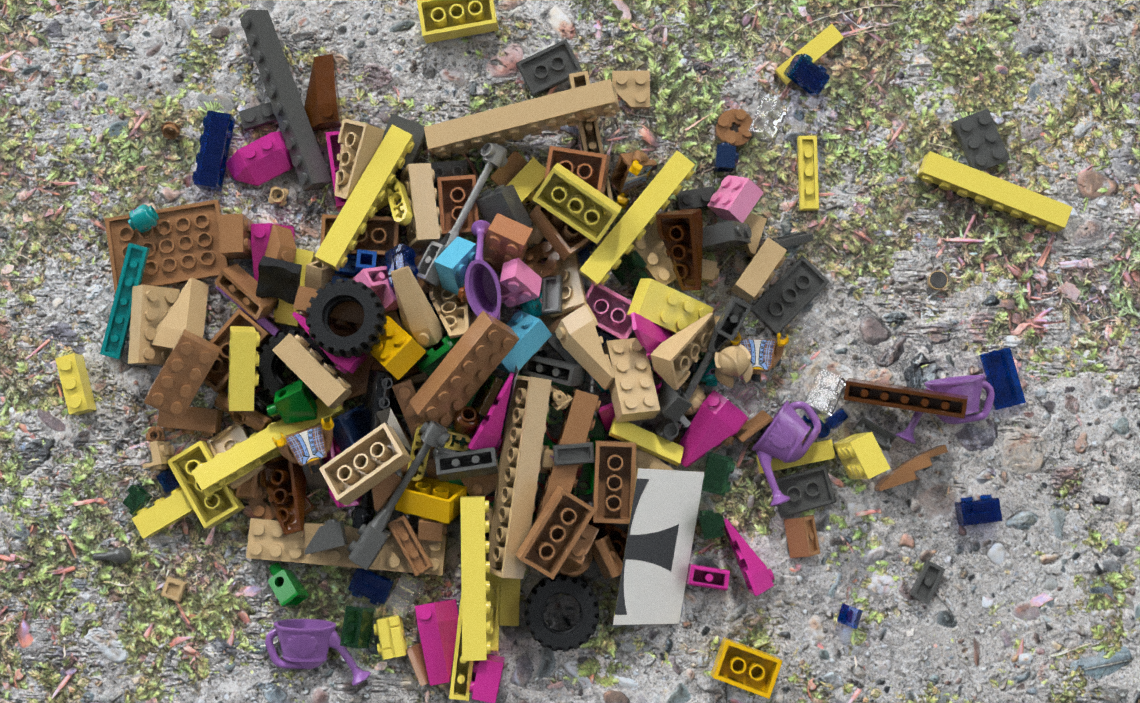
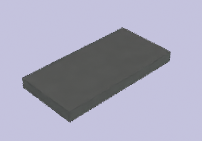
(789, 295)

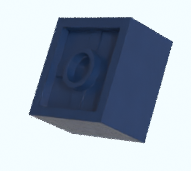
(351, 427)

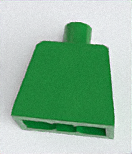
(294, 403)
(286, 586)

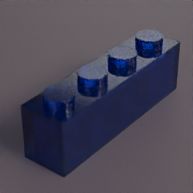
(213, 151)

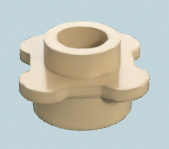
(278, 191)

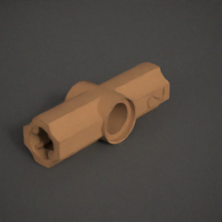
(251, 418)

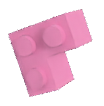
(378, 281)
(518, 283)

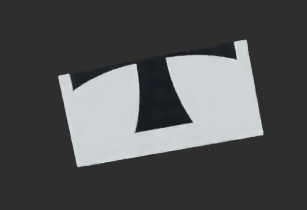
(658, 547)

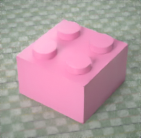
(735, 198)

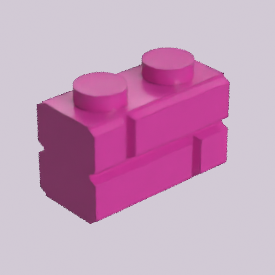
(708, 577)

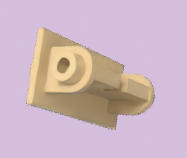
(560, 399)

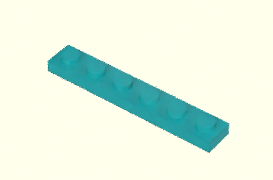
(120, 314)

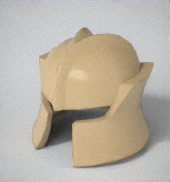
(733, 362)

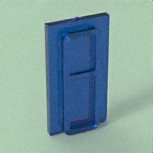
(1003, 377)

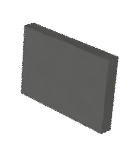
(548, 68)
(806, 491)

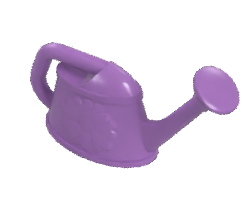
(481, 280)
(962, 385)
(784, 442)
(307, 644)

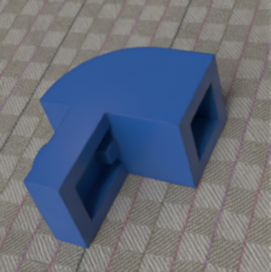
(355, 263)

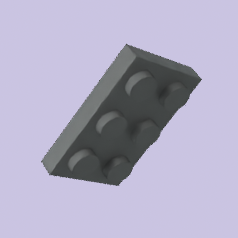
(980, 140)

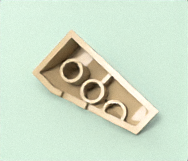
(358, 146)
(415, 310)
(186, 313)
(453, 313)
(580, 338)
(677, 353)

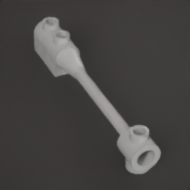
(494, 157)

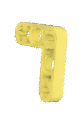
(392, 197)
(448, 445)

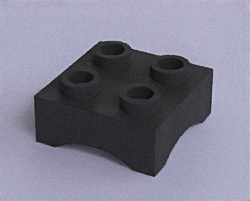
(278, 279)

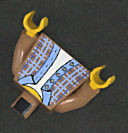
(631, 171)
(763, 353)
(307, 445)

